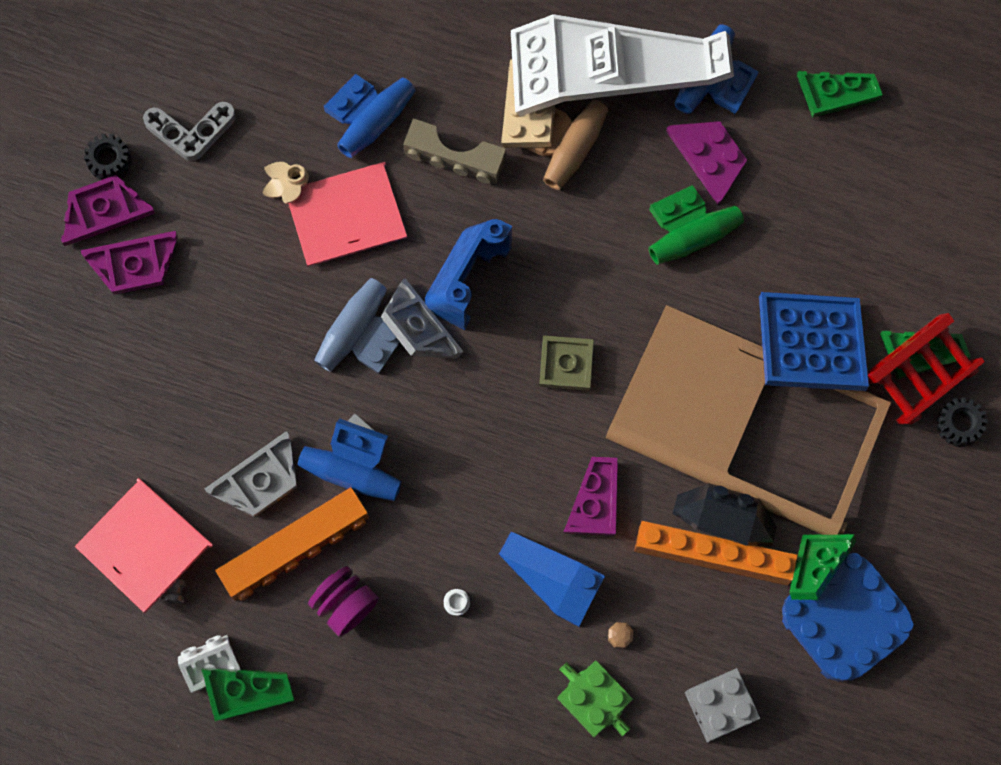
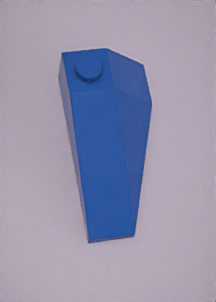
(556, 579)

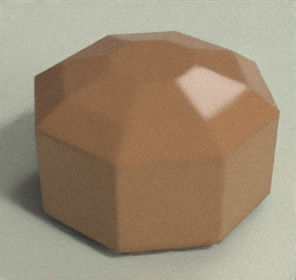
(620, 635)

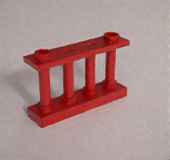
(920, 343)

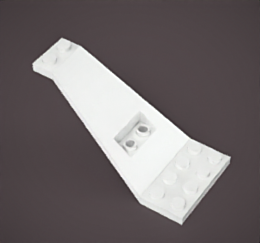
(563, 61)

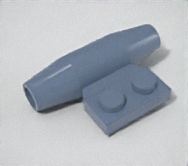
(359, 331)

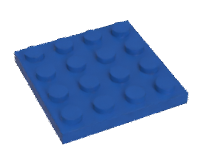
(813, 341)

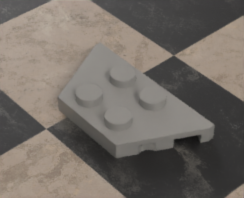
(417, 325)
(258, 479)

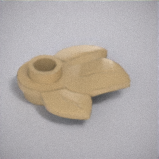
(283, 183)

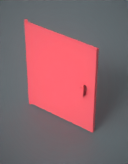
(346, 214)
(145, 544)

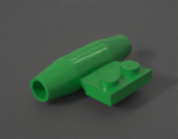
(689, 225)

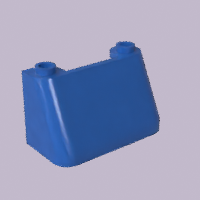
(448, 293)

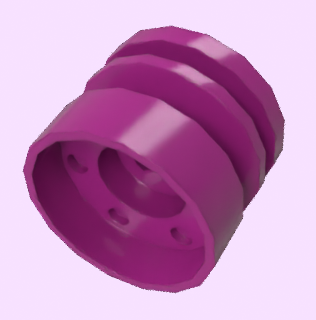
(338, 596)

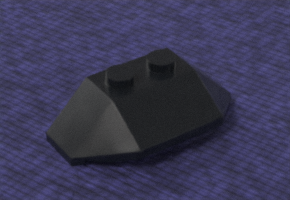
(726, 515)

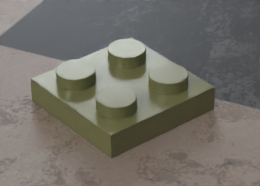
(566, 363)

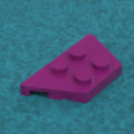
(710, 155)
(101, 208)
(133, 263)

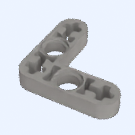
(188, 138)

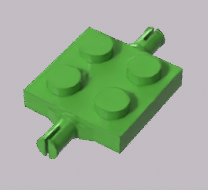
(594, 698)

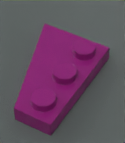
(596, 501)

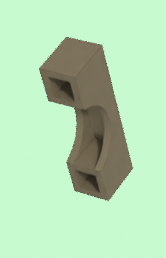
(481, 162)

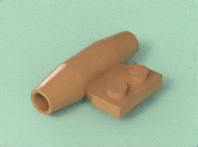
(571, 142)

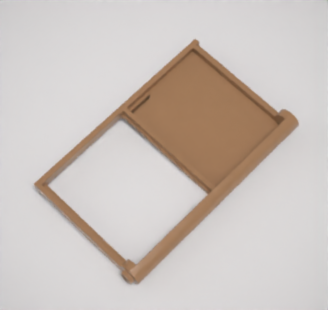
(695, 402)

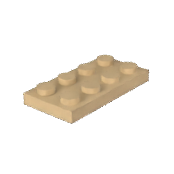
(526, 130)

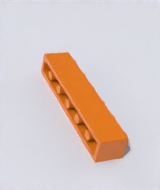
(292, 544)
(715, 553)

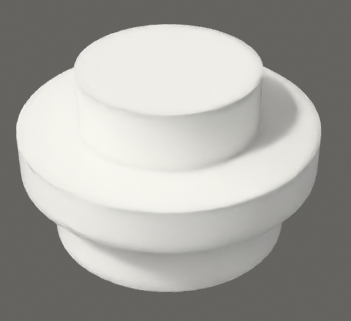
(456, 602)

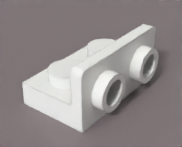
(215, 654)

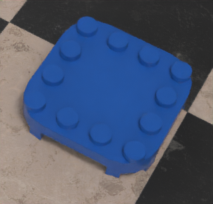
(851, 622)

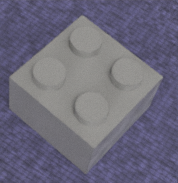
(722, 705)

